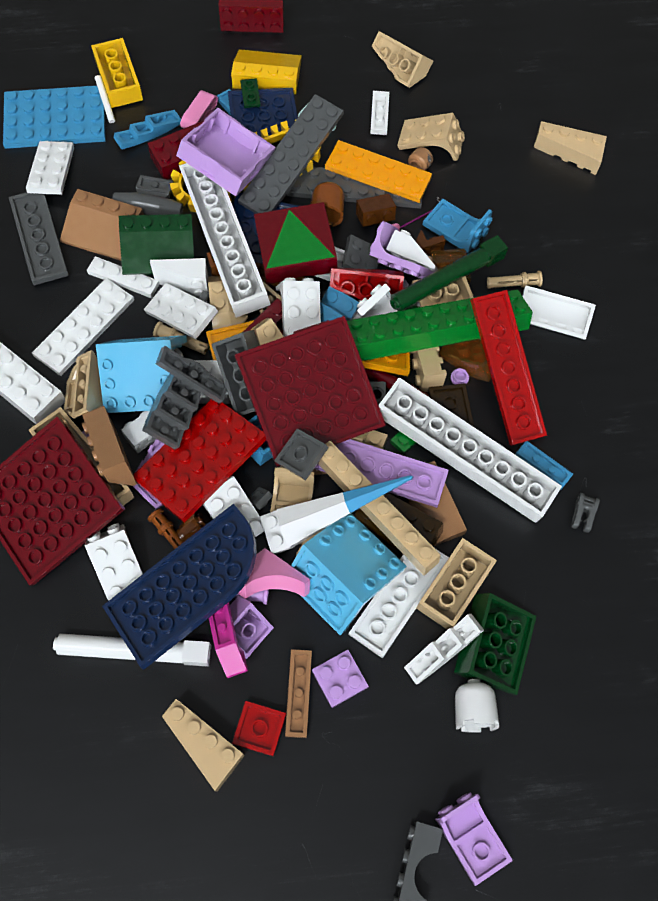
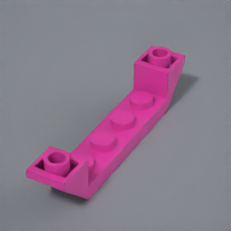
(225, 642)

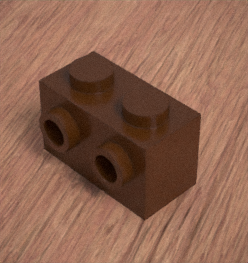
(375, 209)

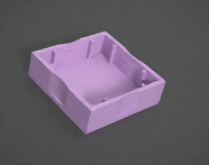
(225, 151)

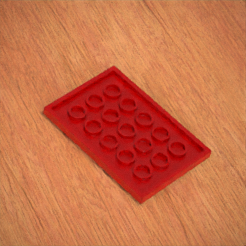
(206, 458)

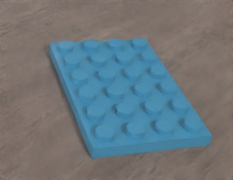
(53, 116)

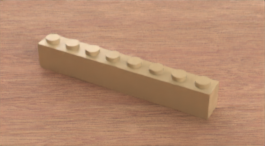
(381, 512)

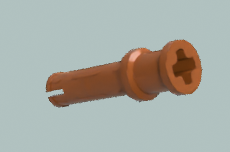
(165, 527)

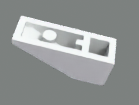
(406, 248)

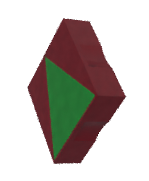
(295, 242)

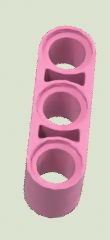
(199, 109)

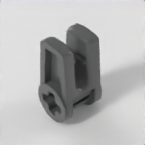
(587, 505)

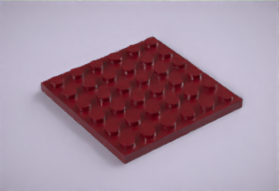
(310, 385)
(51, 501)

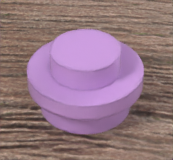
(459, 376)

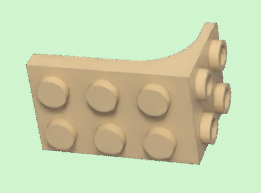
(434, 130)
(290, 489)

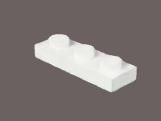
(379, 116)

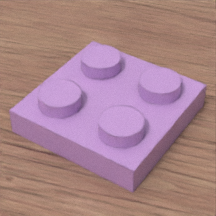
(339, 678)

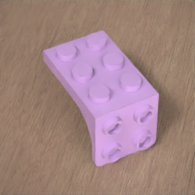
(379, 251)
(473, 838)

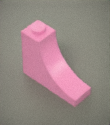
(274, 573)

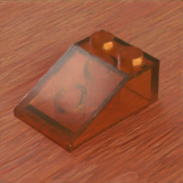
(468, 356)

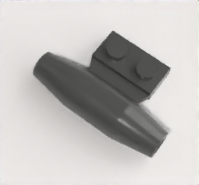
(151, 196)

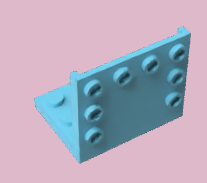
(129, 371)
(345, 570)

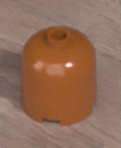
(333, 199)

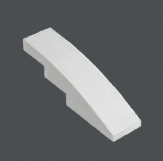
(443, 649)

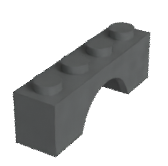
(423, 841)

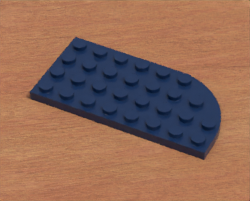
(184, 587)

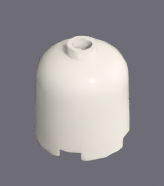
(475, 707)

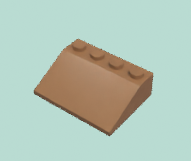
(94, 223)

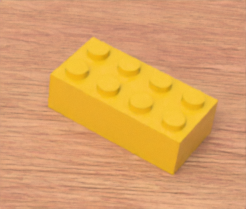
(117, 72)

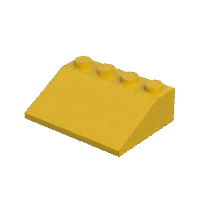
(269, 68)

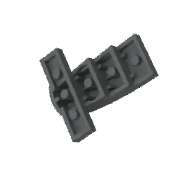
(179, 397)

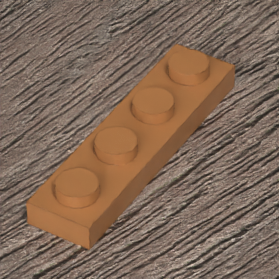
(298, 694)

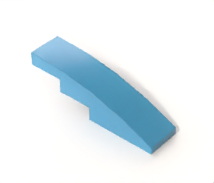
(147, 130)

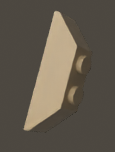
(219, 299)
(83, 386)

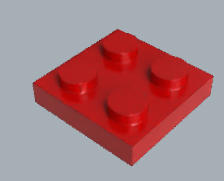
(259, 728)

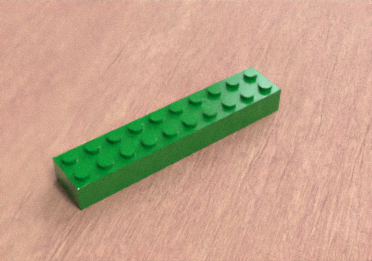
(425, 327)

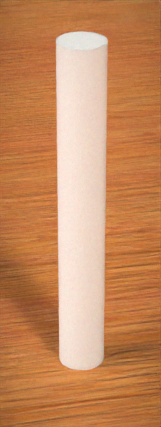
(105, 100)

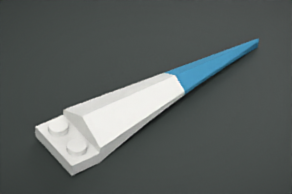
(300, 521)

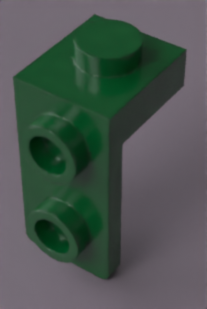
(250, 93)

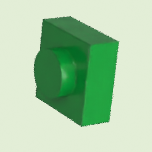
(402, 442)

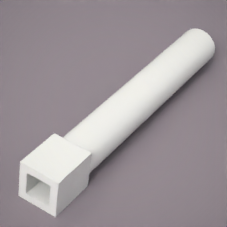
(187, 652)

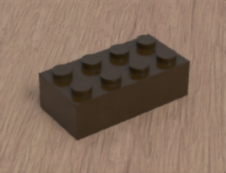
(425, 524)

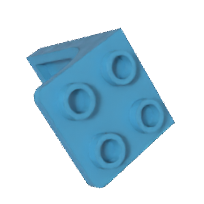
(457, 225)

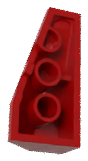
(362, 281)

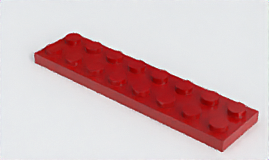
(508, 367)

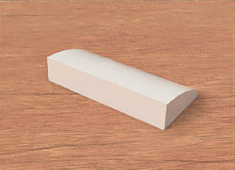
(559, 312)

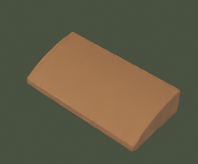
(446, 513)

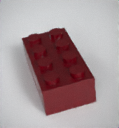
(252, 15)
(164, 151)

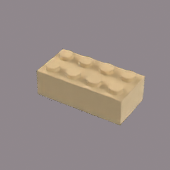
(456, 584)

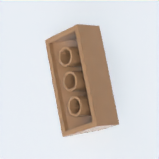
(107, 447)

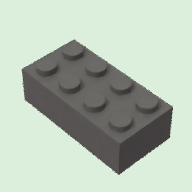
(224, 353)

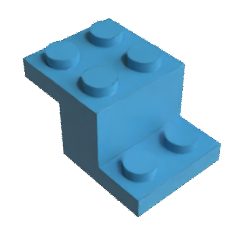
(337, 304)

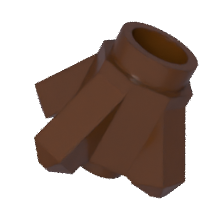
(191, 526)

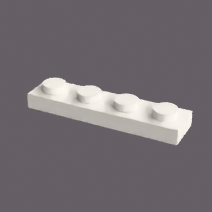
(138, 283)

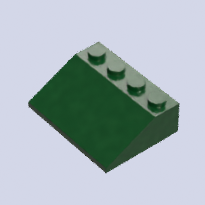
(153, 238)
(502, 648)

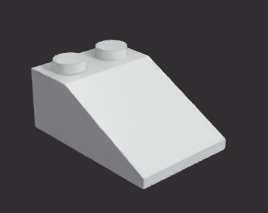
(184, 274)

